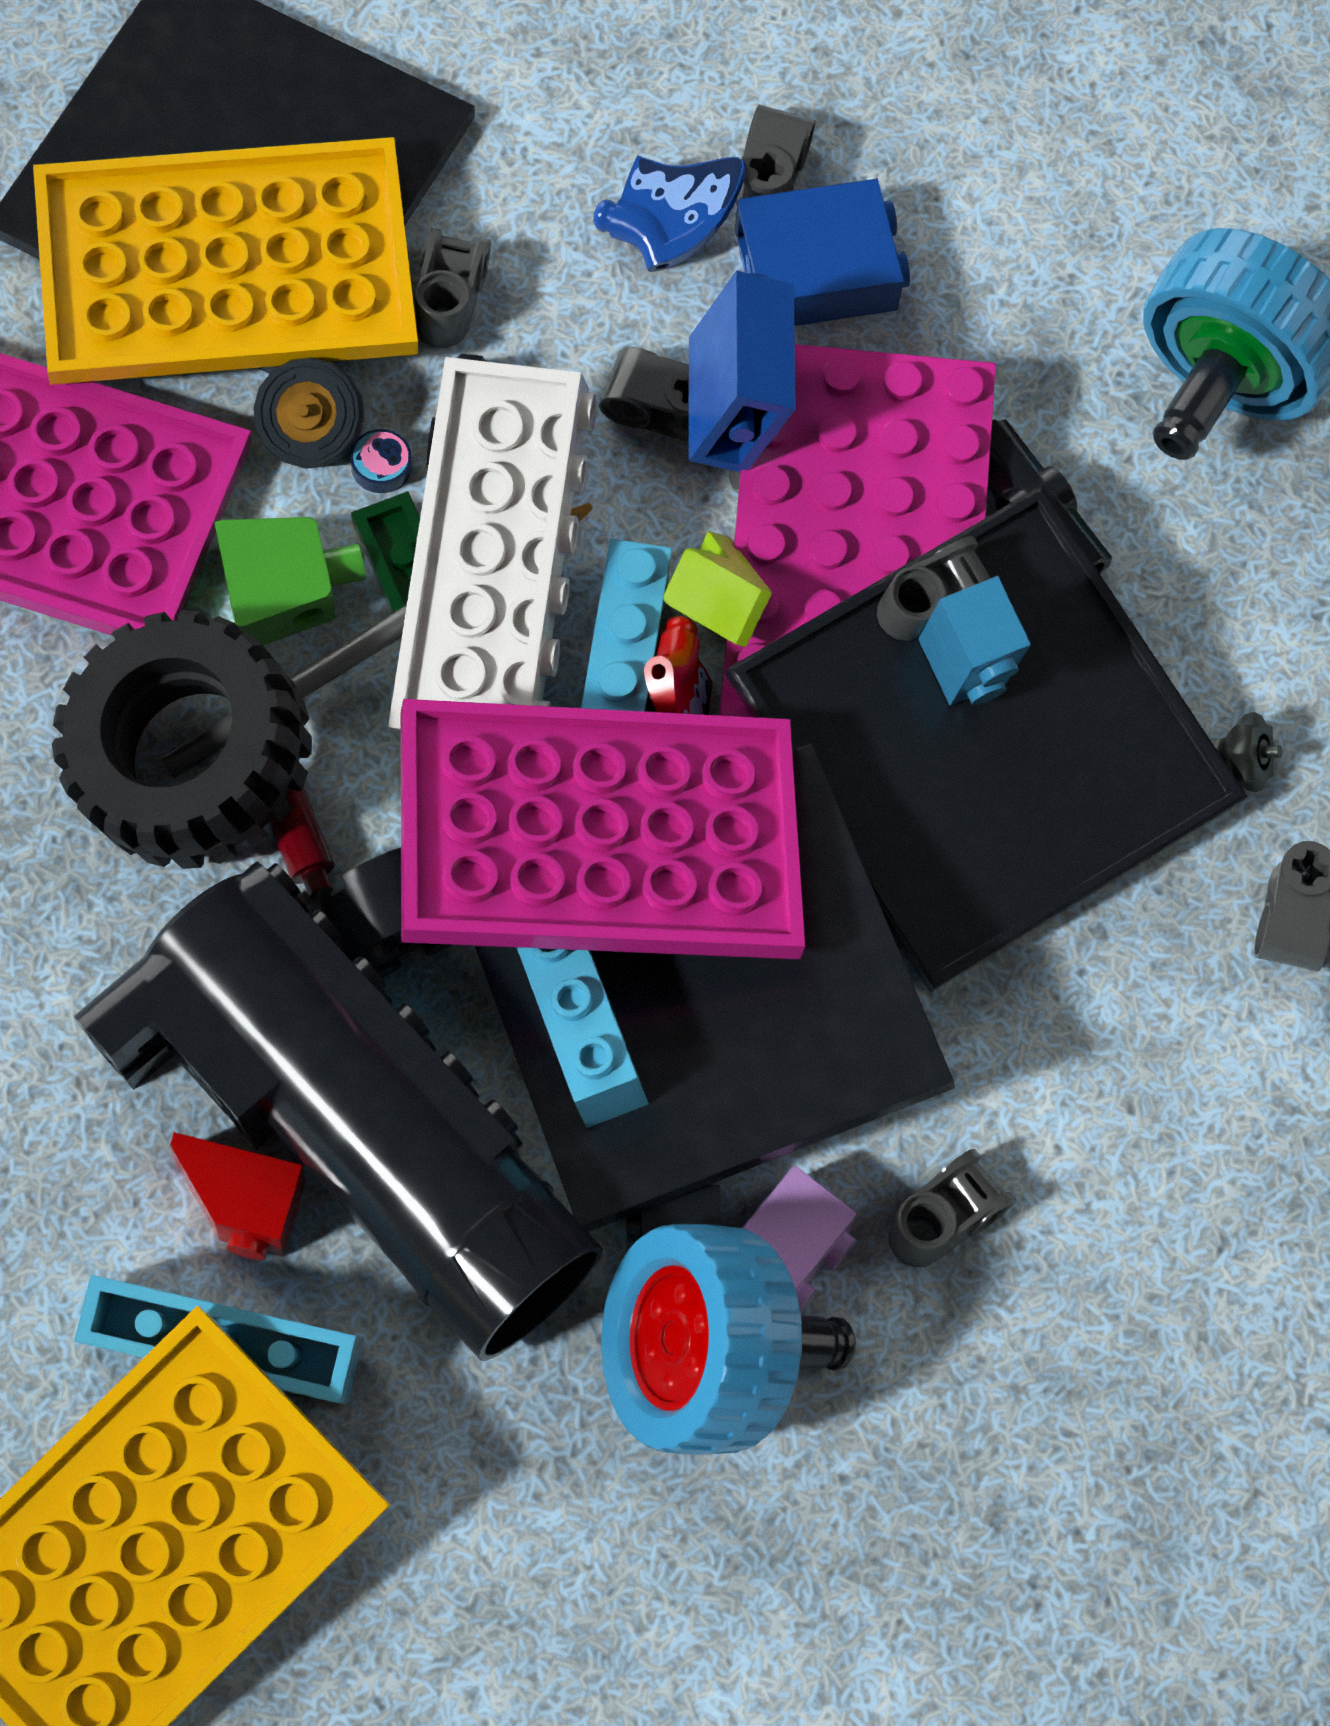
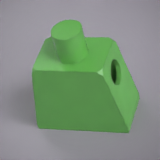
(282, 575)

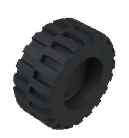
(133, 683)

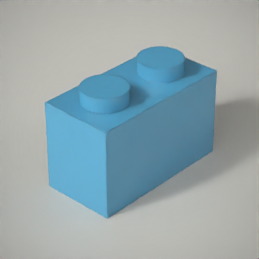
(974, 642)

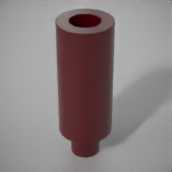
(303, 845)

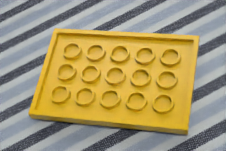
(223, 260)
(166, 1536)

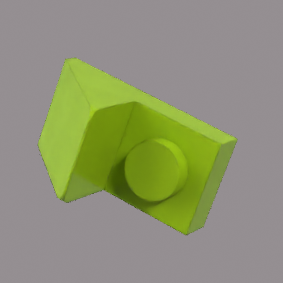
(718, 589)

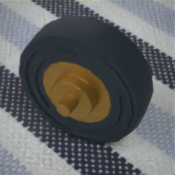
(308, 413)

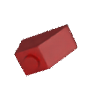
(242, 1194)

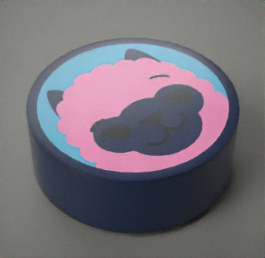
(381, 461)

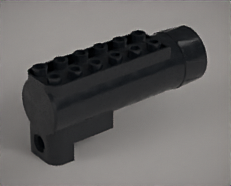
(315, 1051)

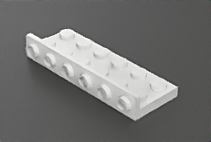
(494, 535)

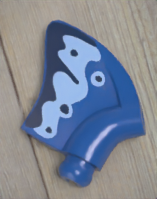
(672, 207)

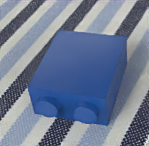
(827, 244)
(741, 372)

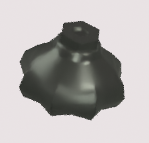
(1250, 751)

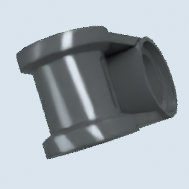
(775, 151)
(449, 279)
(648, 393)
(929, 580)
(1297, 916)
(958, 1206)

